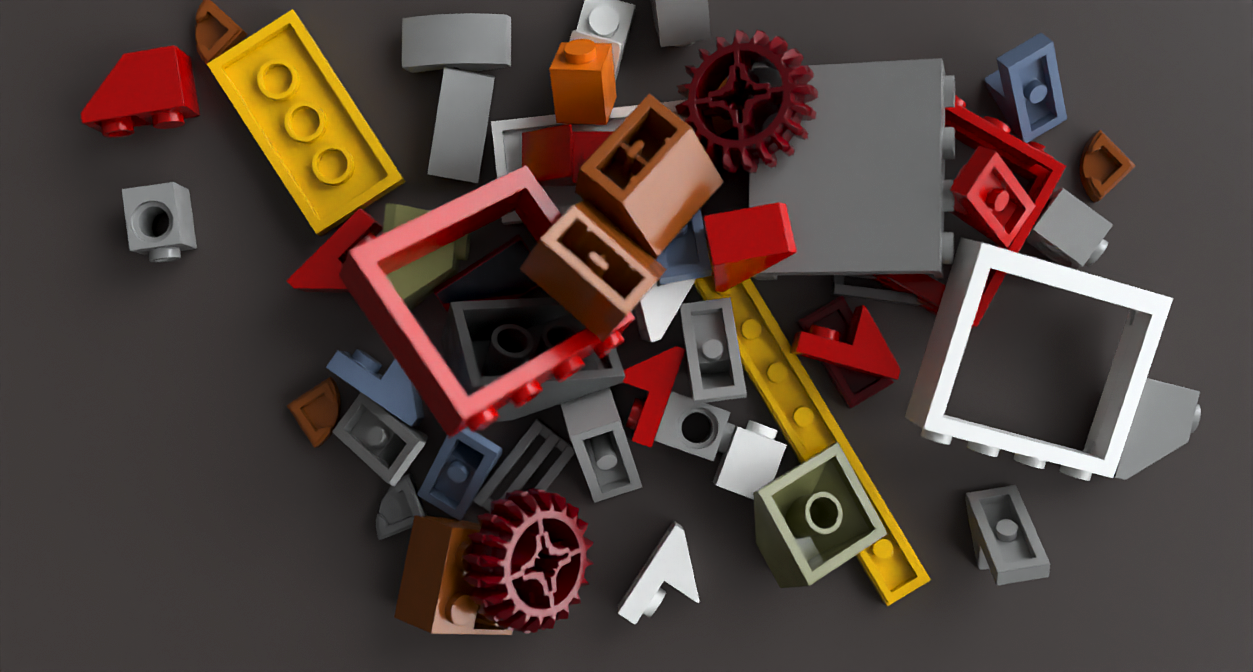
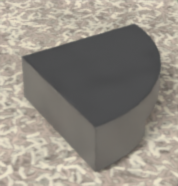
(399, 508)

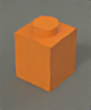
(583, 82)

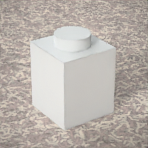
(750, 459)

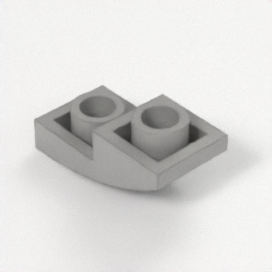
(456, 40)
(461, 125)

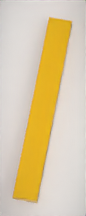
(811, 428)

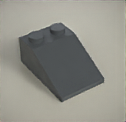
(498, 336)

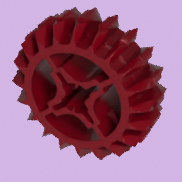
(786, 100)
(533, 547)

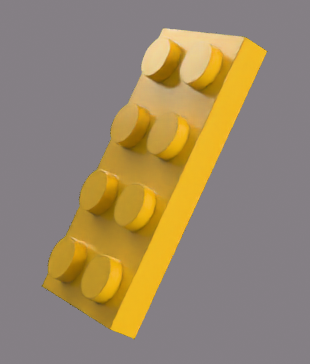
(306, 122)

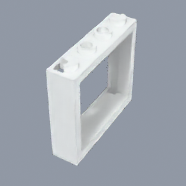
(1121, 390)

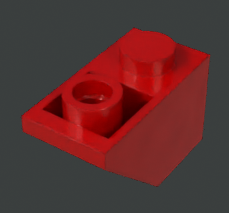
(144, 90)

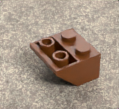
(649, 176)
(592, 268)
(432, 583)

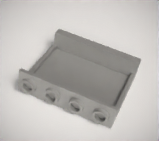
(870, 175)

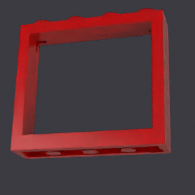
(1020, 157)
(366, 280)

